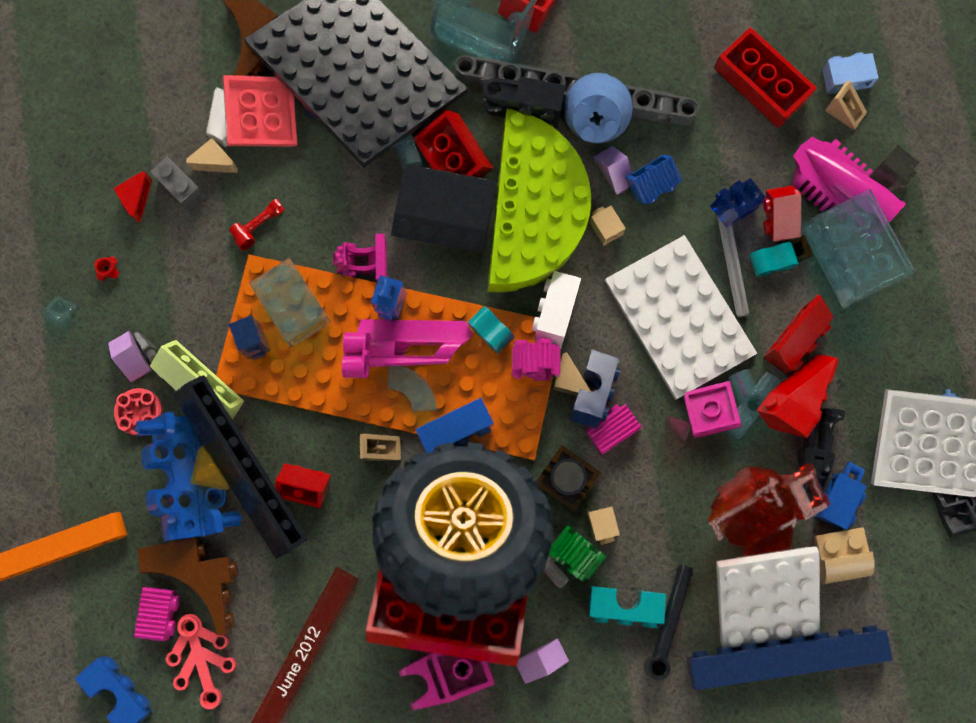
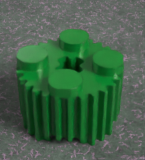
(577, 553)

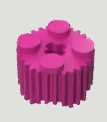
(535, 359)

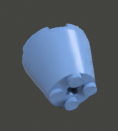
(598, 94)

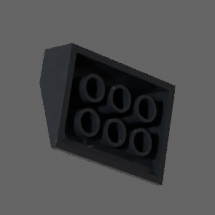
(444, 208)

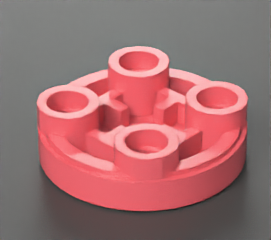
(136, 406)

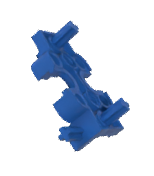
(200, 516)

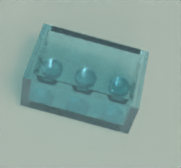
(290, 302)

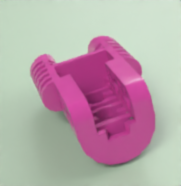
(836, 178)

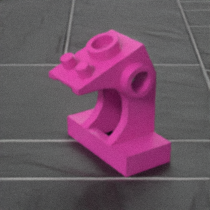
(377, 258)

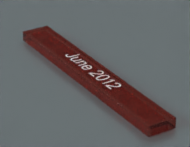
(306, 647)

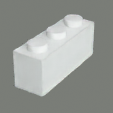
(556, 307)

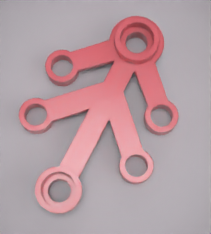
(198, 657)

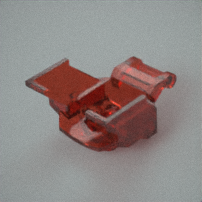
(763, 508)

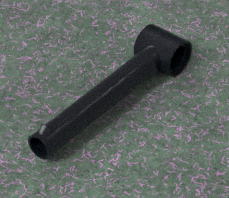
(670, 623)

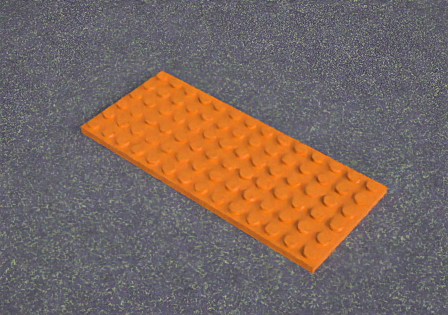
(312, 377)

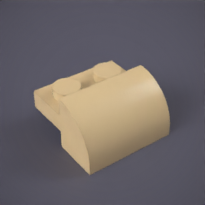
(844, 556)

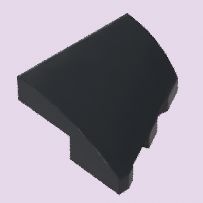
(956, 513)

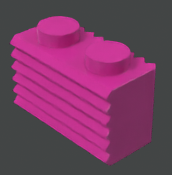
(616, 428)
(156, 614)

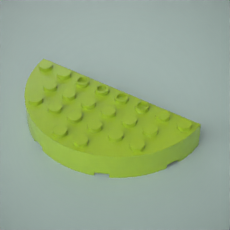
(539, 204)

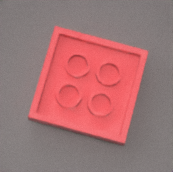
(258, 112)

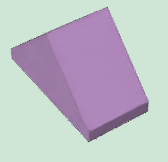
(615, 168)
(128, 357)
(542, 661)

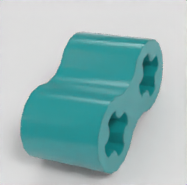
(773, 259)
(491, 330)

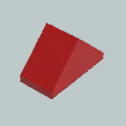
(134, 194)

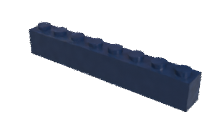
(788, 658)

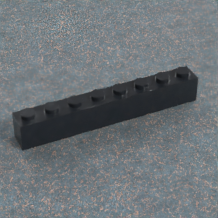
(239, 466)

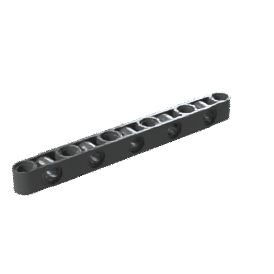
(660, 106)

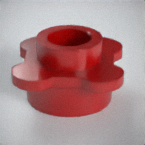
(100, 265)

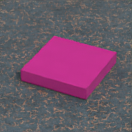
(712, 409)

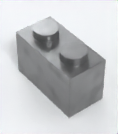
(177, 183)

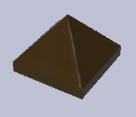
(801, 248)

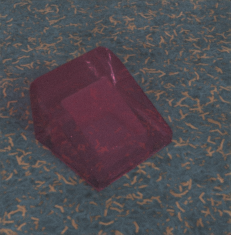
(679, 427)

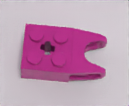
(444, 680)

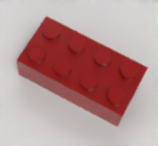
(764, 77)

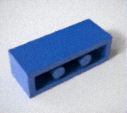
(457, 426)

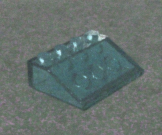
(857, 249)

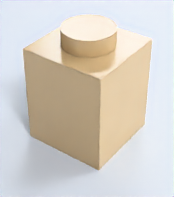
(606, 224)
(603, 525)

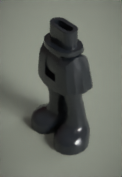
(821, 458)

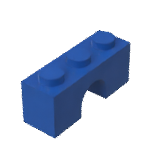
(104, 675)

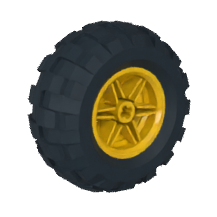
(428, 502)

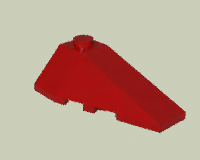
(797, 401)

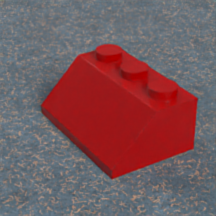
(452, 147)
(800, 336)

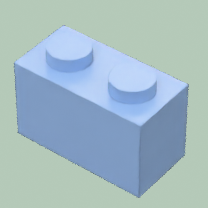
(858, 69)

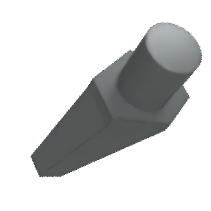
(147, 348)

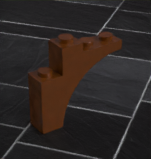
(250, 16)
(208, 578)

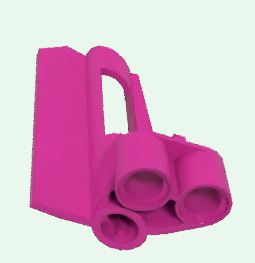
(386, 341)

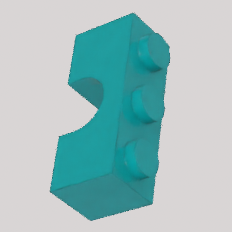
(648, 609)

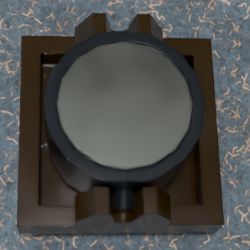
(567, 478)

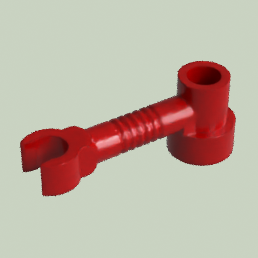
(242, 234)

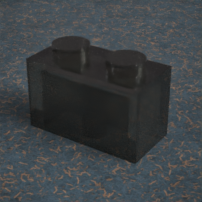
(895, 170)

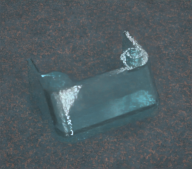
(480, 32)

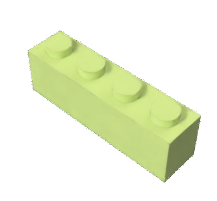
(179, 366)

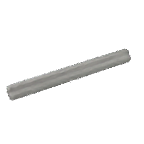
(734, 270)

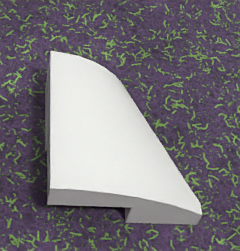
(216, 126)

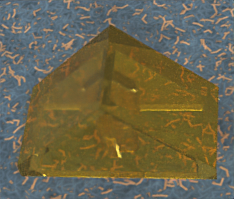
(206, 472)

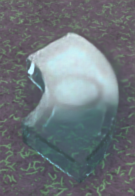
(413, 387)

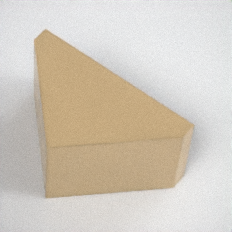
(847, 106)
(211, 158)
(570, 379)
(379, 447)

